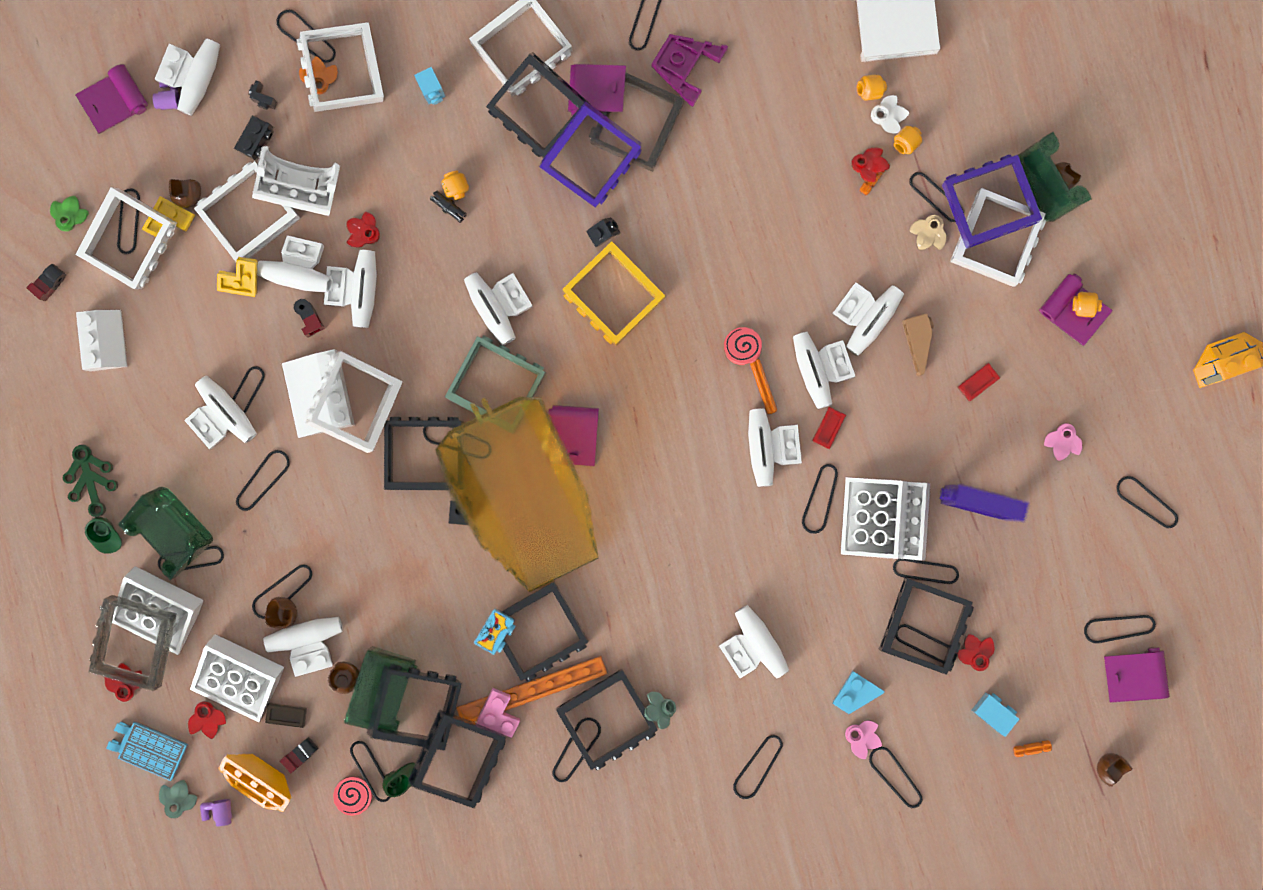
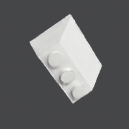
(101, 339)

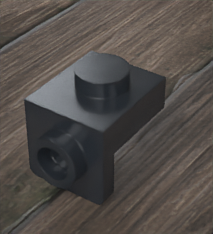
(264, 101)
(603, 231)

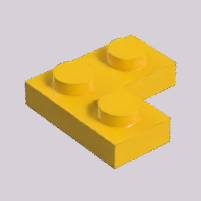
(173, 212)
(243, 281)

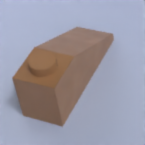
(919, 334)

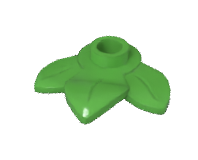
(68, 210)

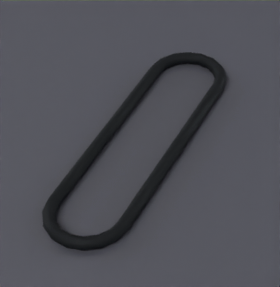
(650, 29)
(930, 202)
(120, 224)
(257, 388)
(202, 565)
(926, 579)
(905, 625)
(363, 774)

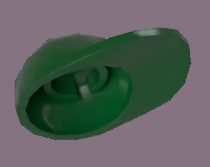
(103, 535)
(397, 782)

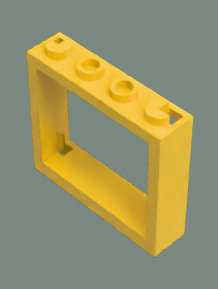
(595, 322)

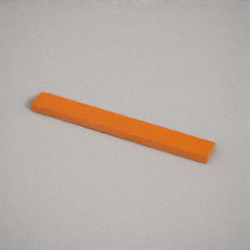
(541, 687)

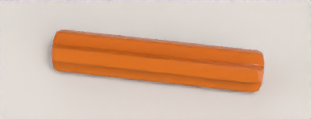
(763, 387)

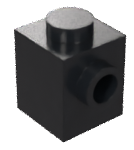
(455, 515)

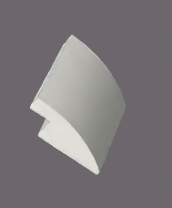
(885, 518)

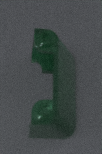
(1047, 183)
(168, 529)
(366, 688)

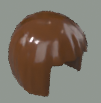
(1069, 176)
(184, 192)
(280, 613)
(343, 677)
(1112, 768)

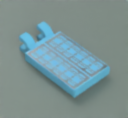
(148, 749)

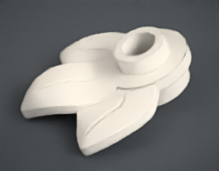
(891, 112)

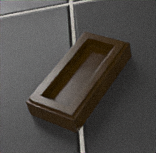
(286, 715)

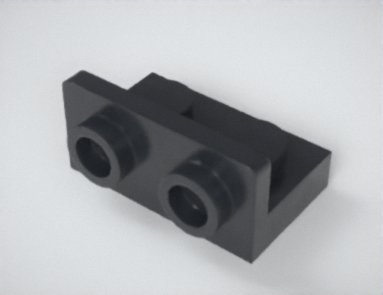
(254, 137)

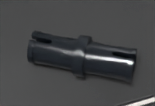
(448, 206)

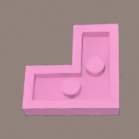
(493, 714)

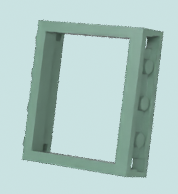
(502, 351)

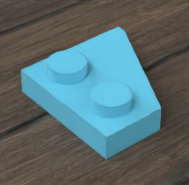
(856, 693)

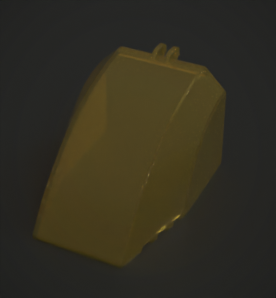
(520, 491)

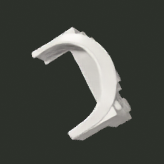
(295, 184)

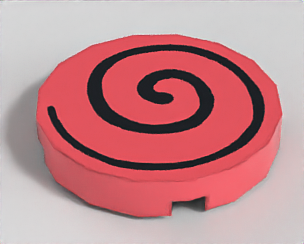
(742, 346)
(352, 796)

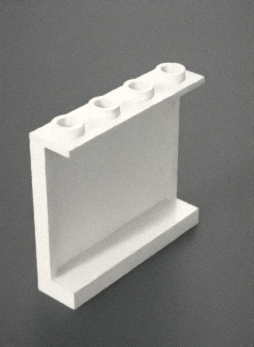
(897, 28)

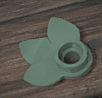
(659, 709)
(177, 796)

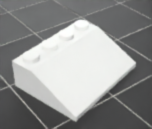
(303, 380)
(155, 592)
(236, 677)

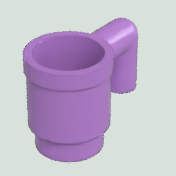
(166, 99)
(221, 811)

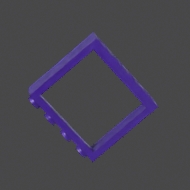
(587, 109)
(968, 239)
(984, 503)

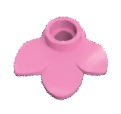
(1062, 444)
(865, 740)

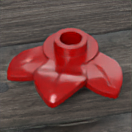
(872, 164)
(360, 228)
(976, 649)
(117, 686)
(208, 722)

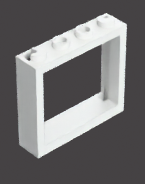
(505, 19)
(339, 32)
(100, 223)
(262, 239)
(1025, 259)
(381, 415)

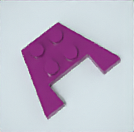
(678, 59)

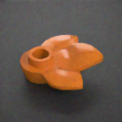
(321, 74)

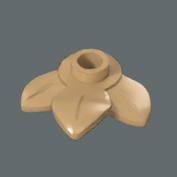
(929, 235)

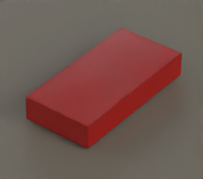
(978, 382)
(829, 428)

